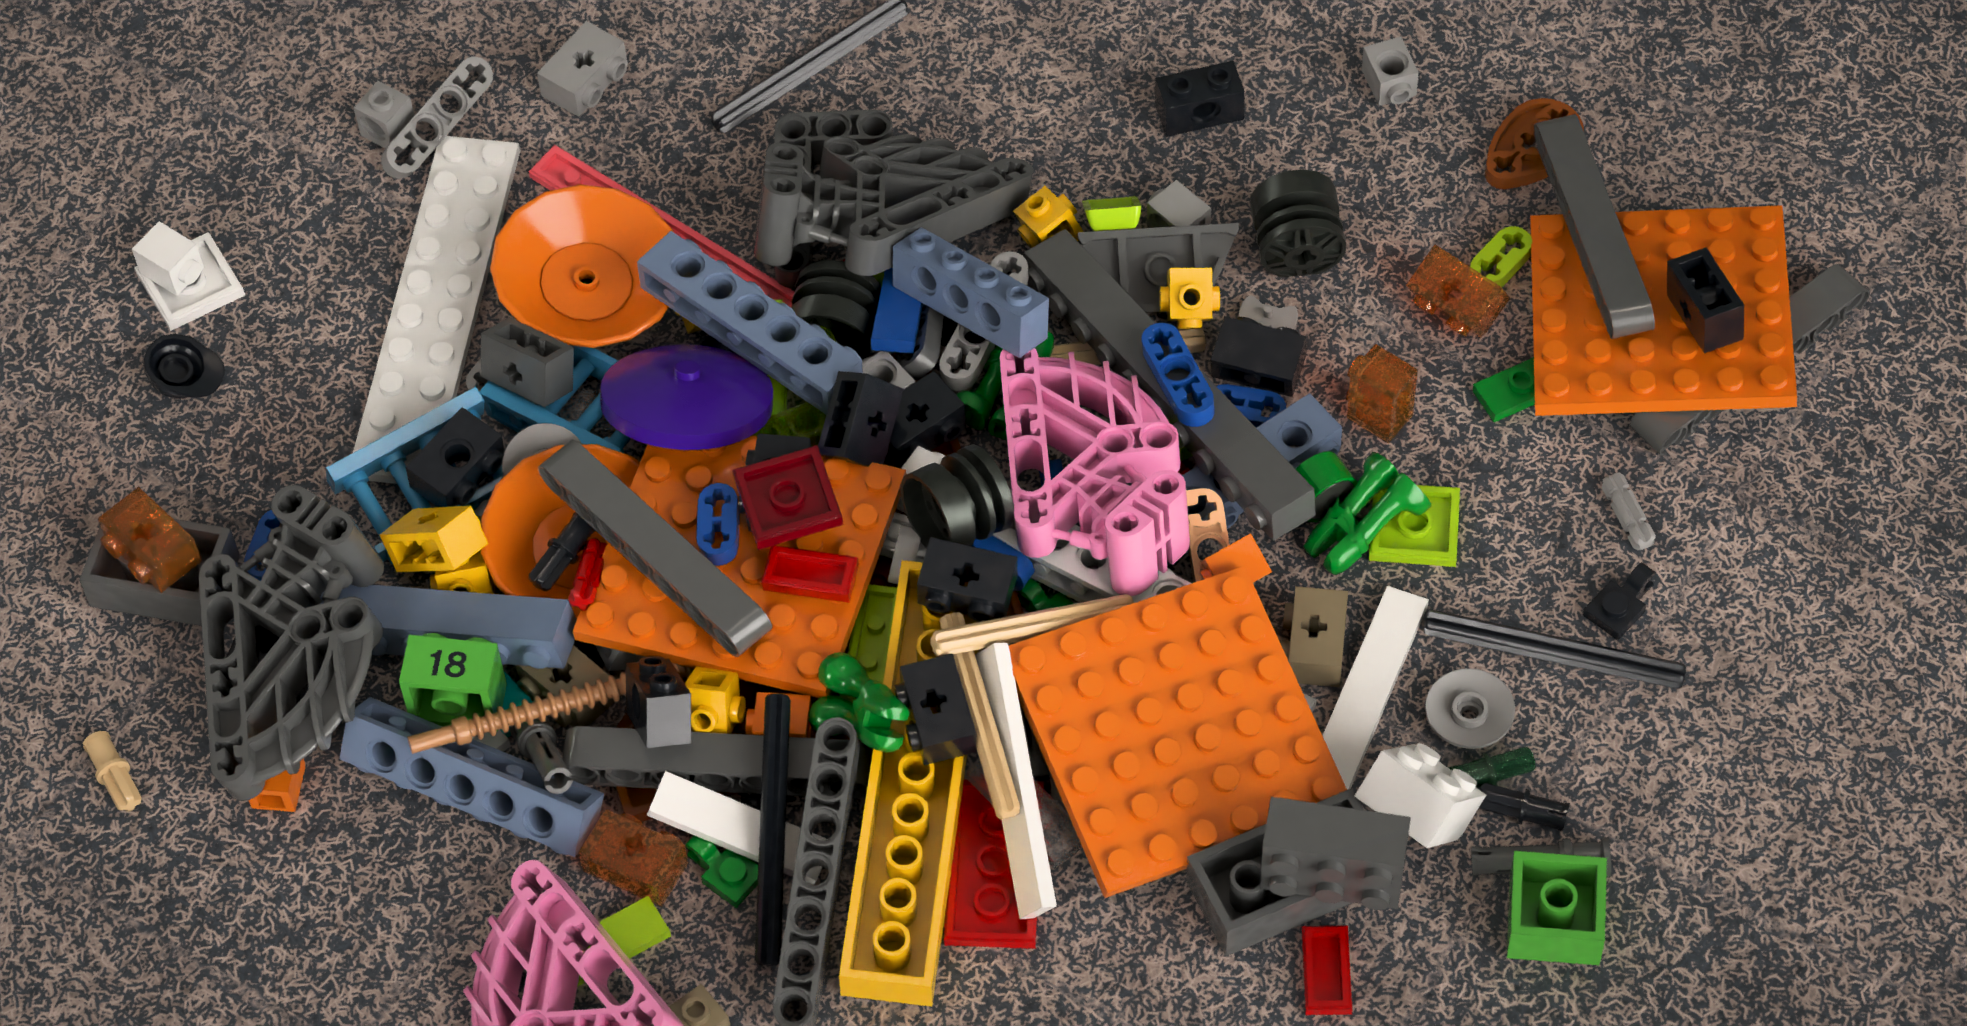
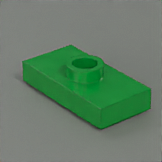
(1507, 391)

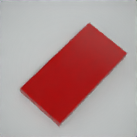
(981, 887)

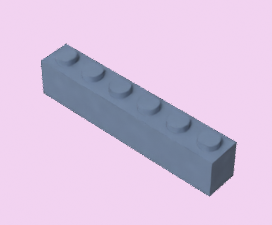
(524, 627)

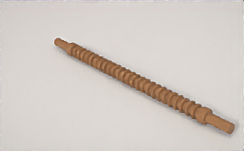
(463, 730)

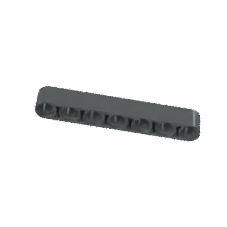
(1594, 227)
(1814, 308)
(655, 548)
(711, 760)
(813, 853)

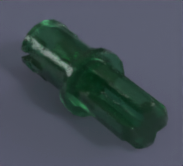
(1499, 767)

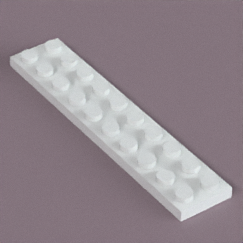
(439, 286)

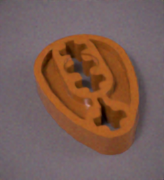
(1509, 140)

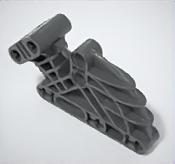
(880, 196)
(260, 716)

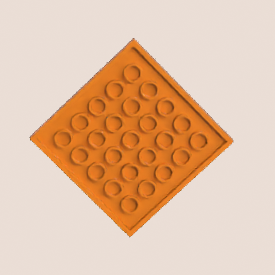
(1663, 368)
(643, 621)
(1170, 726)

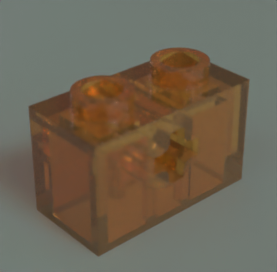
(1440, 275)
(1381, 392)
(148, 540)
(644, 874)

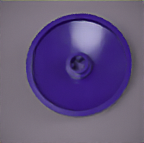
(686, 397)

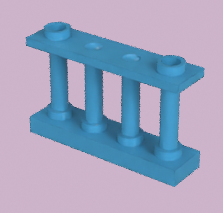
(520, 413)
(390, 454)

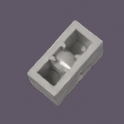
(583, 69)

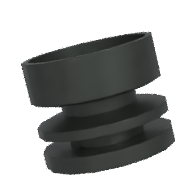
(1298, 223)
(838, 301)
(958, 498)

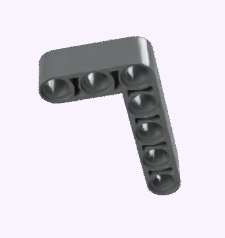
(809, 133)

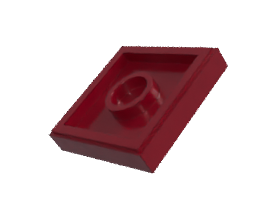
(787, 497)

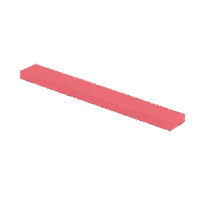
(561, 170)

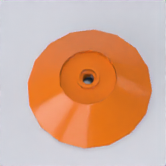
(574, 238)
(528, 514)

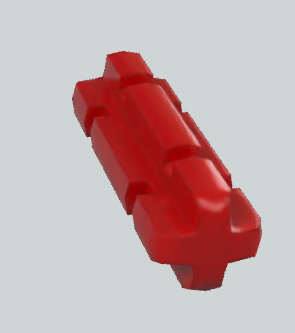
(588, 575)

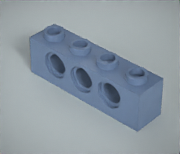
(970, 292)

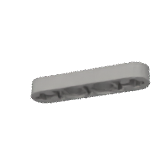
(437, 117)
(977, 353)

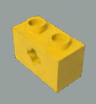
(434, 539)

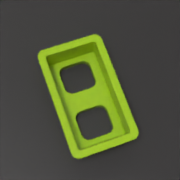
(1112, 213)

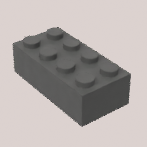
(1229, 893)

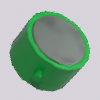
(1328, 478)

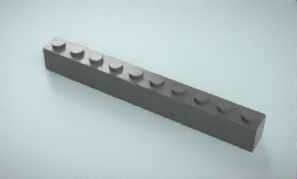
(1225, 447)

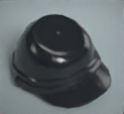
(182, 367)

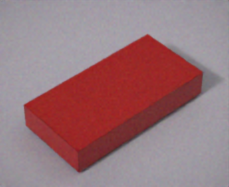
(810, 573)
(1326, 970)

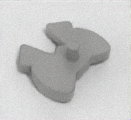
(1269, 315)

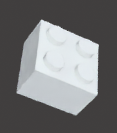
(1418, 786)

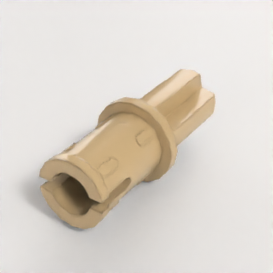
(112, 771)

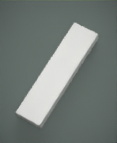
(720, 820)

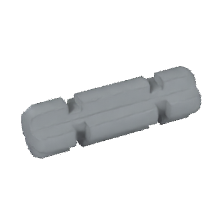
(1628, 511)

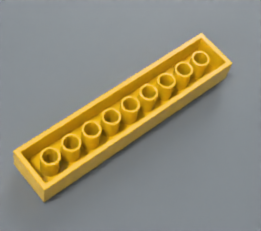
(903, 840)

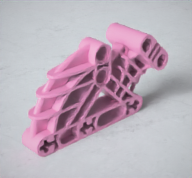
(1131, 525)
(550, 941)

